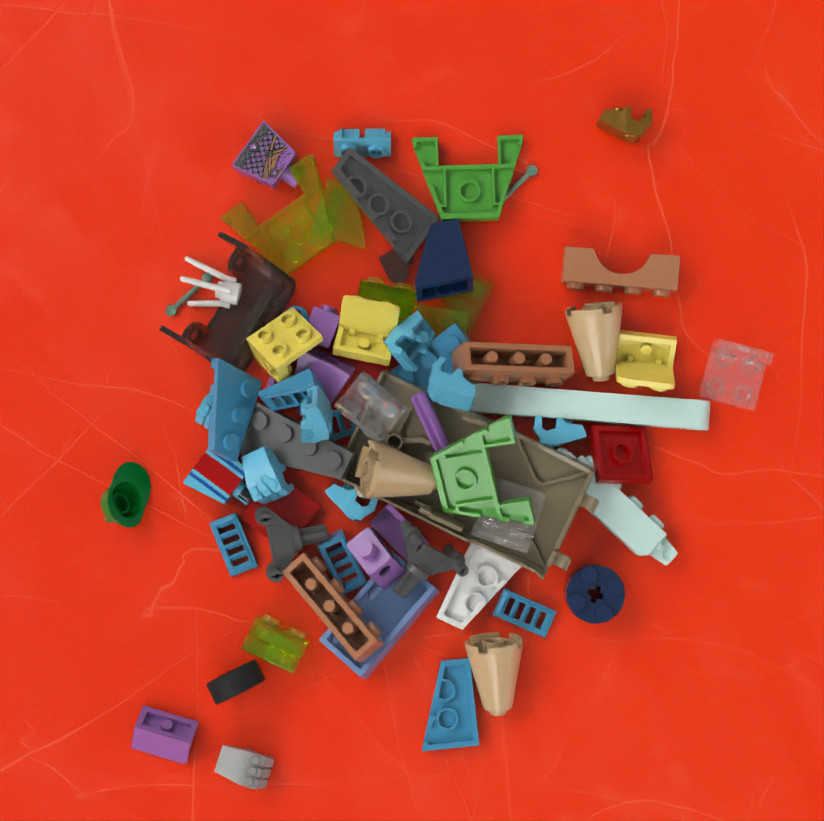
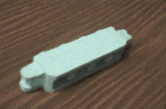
(626, 520)

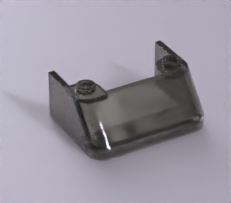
(262, 299)

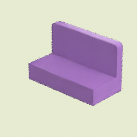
(388, 526)
(164, 734)

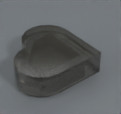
(395, 267)

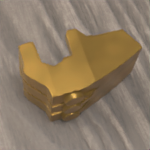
(621, 125)

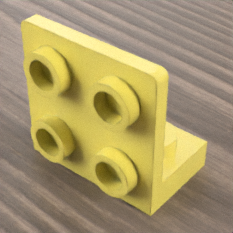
(283, 342)

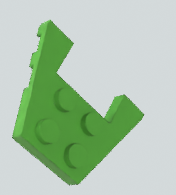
(468, 190)
(468, 479)

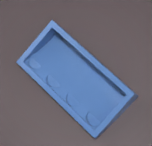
(390, 614)

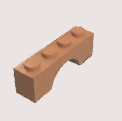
(583, 269)

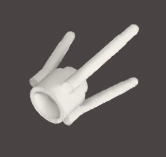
(227, 291)

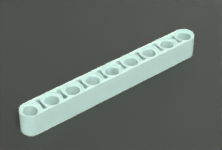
(592, 406)

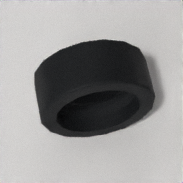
(235, 682)

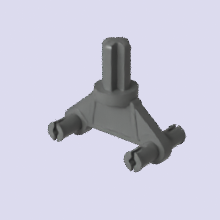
(285, 540)
(425, 560)

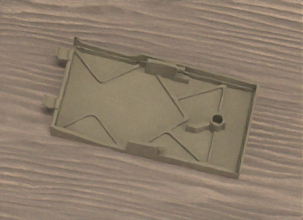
(522, 462)

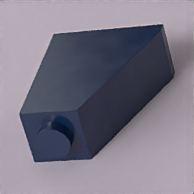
(444, 263)

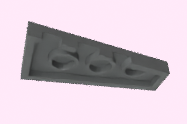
(387, 205)
(284, 438)

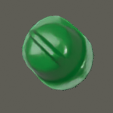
(126, 496)

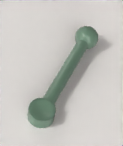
(531, 171)
(171, 310)

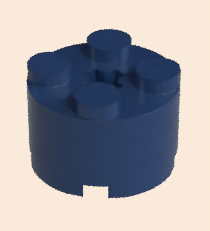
(589, 577)

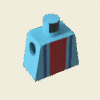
(219, 478)

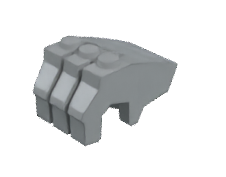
(244, 766)

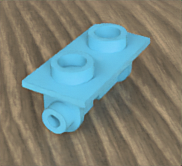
(375, 144)

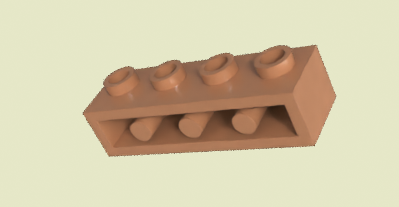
(514, 363)
(333, 607)

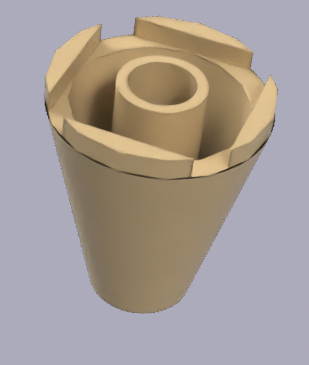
(596, 336)
(391, 473)
(495, 668)

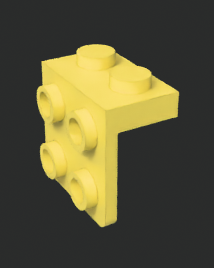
(364, 328)
(645, 360)

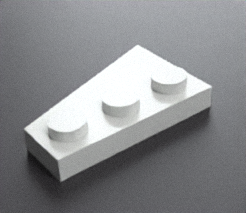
(472, 592)

